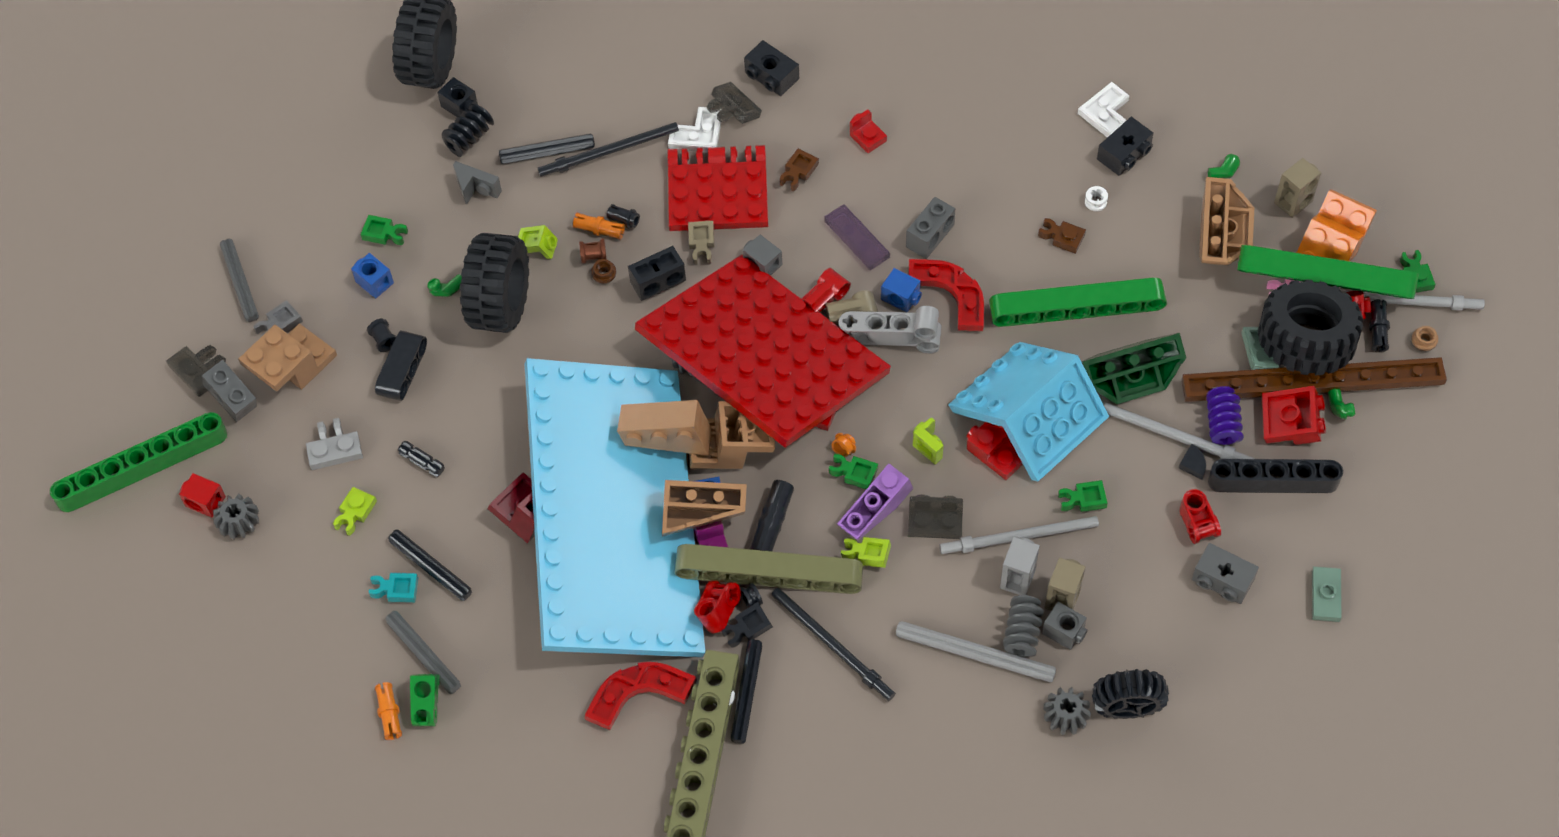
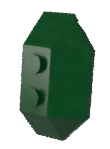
(1136, 368)

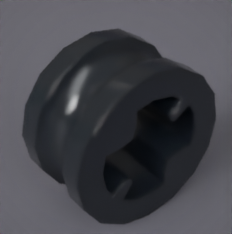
(751, 595)

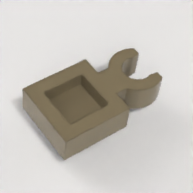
(701, 238)

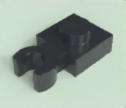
(750, 623)

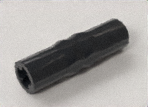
(772, 516)

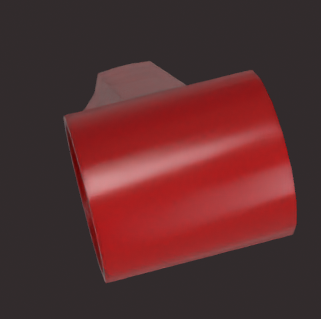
(829, 287)

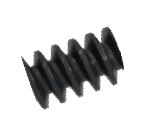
(464, 127)

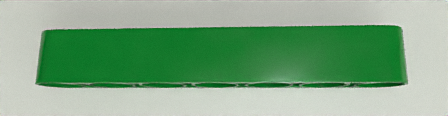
(1331, 271)
(1077, 302)
(125, 462)

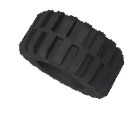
(424, 42)
(494, 282)
(1306, 348)

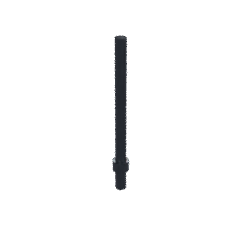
(562, 164)
(870, 677)

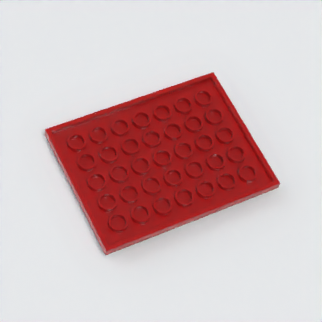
(763, 349)

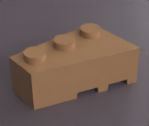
(666, 426)
(700, 503)

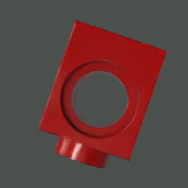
(201, 494)

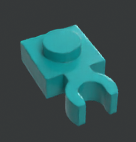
(399, 587)

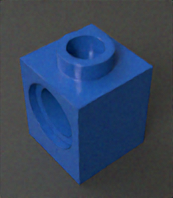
(377, 282)
(901, 290)

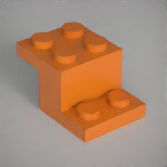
(1337, 228)

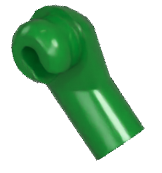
(1227, 169)
(444, 289)
(1337, 405)

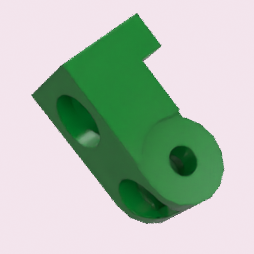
(424, 699)

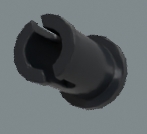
(624, 216)

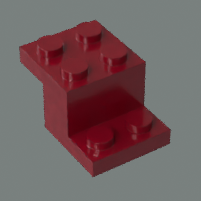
(515, 507)

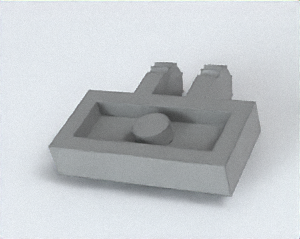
(334, 449)

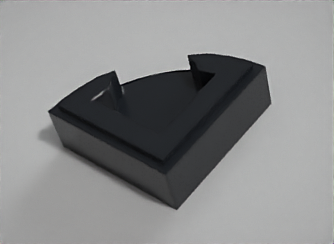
(1194, 462)

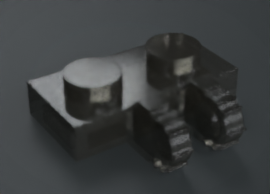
(735, 104)
(191, 366)

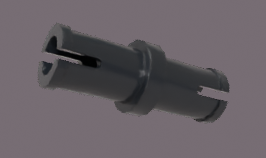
(1379, 325)

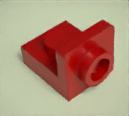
(866, 132)

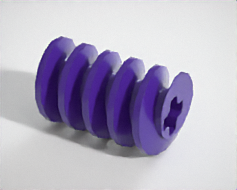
(1224, 416)

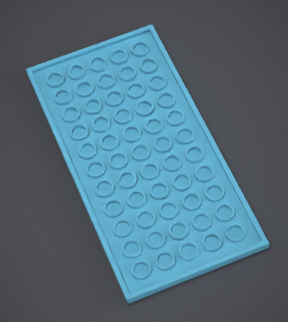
(600, 515)

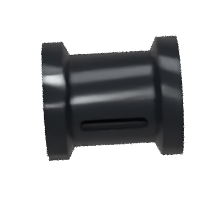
(381, 334)

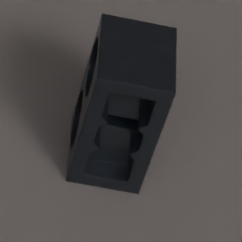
(657, 273)

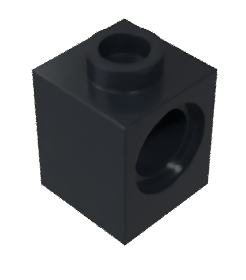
(456, 97)

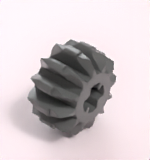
(236, 516)
(1063, 719)

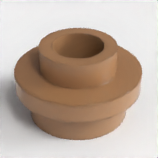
(1425, 332)

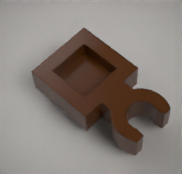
(799, 167)
(1064, 236)

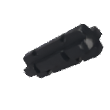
(421, 458)

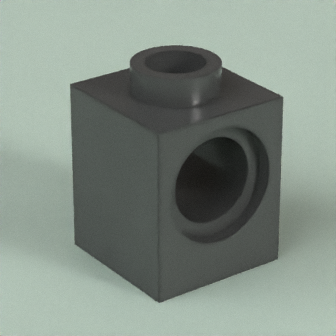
(763, 254)
(1064, 615)

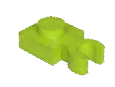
(354, 507)
(870, 552)

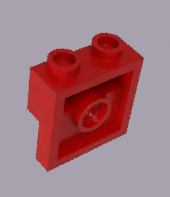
(1293, 415)
(994, 449)

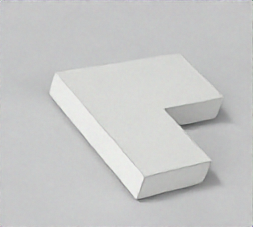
(1102, 108)
(702, 135)

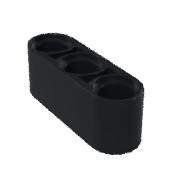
(401, 365)

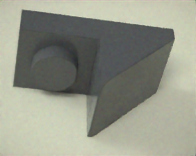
(474, 180)

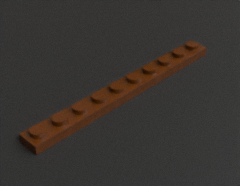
(1349, 378)

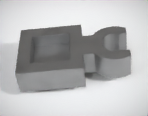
(283, 316)

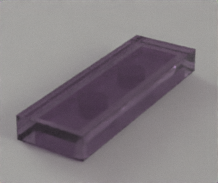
(857, 237)

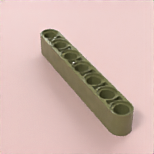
(769, 568)

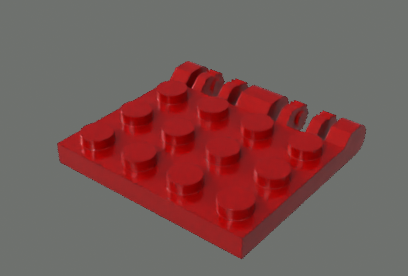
(718, 191)

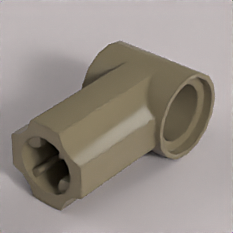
(861, 301)

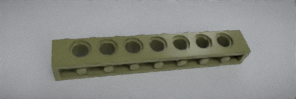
(713, 666)

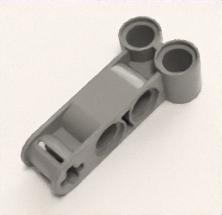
(921, 328)

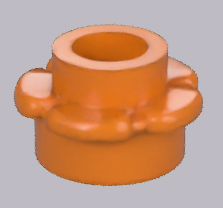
(844, 444)

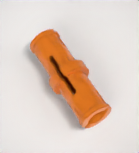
(598, 225)
(388, 711)

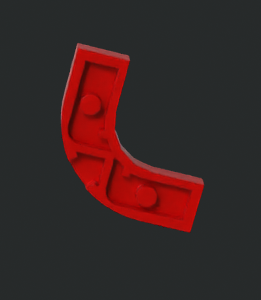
(958, 283)
(637, 679)

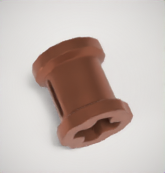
(592, 251)

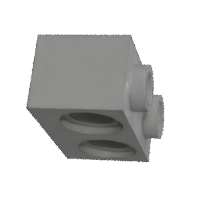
(1019, 566)

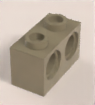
(1297, 187)
(1065, 584)

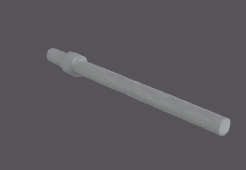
(1456, 302)
(1223, 452)
(968, 544)

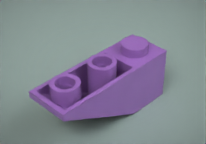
(876, 502)

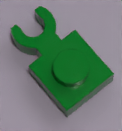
(381, 229)
(1425, 278)
(857, 472)
(1086, 495)

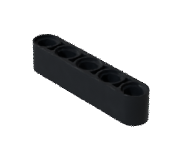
(1265, 483)

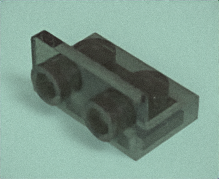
(935, 517)

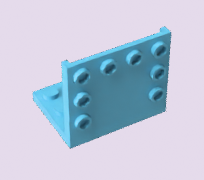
(1039, 401)

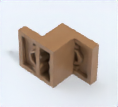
(287, 357)
(731, 440)

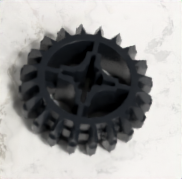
(1130, 694)

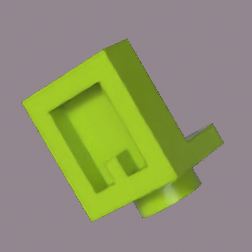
(539, 240)
(926, 443)

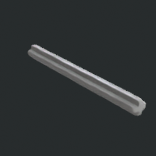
(975, 651)

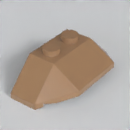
(1225, 222)

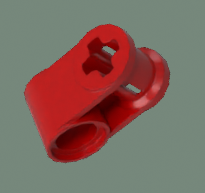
(1199, 521)
(715, 606)

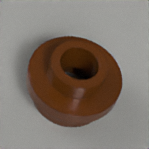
(603, 266)

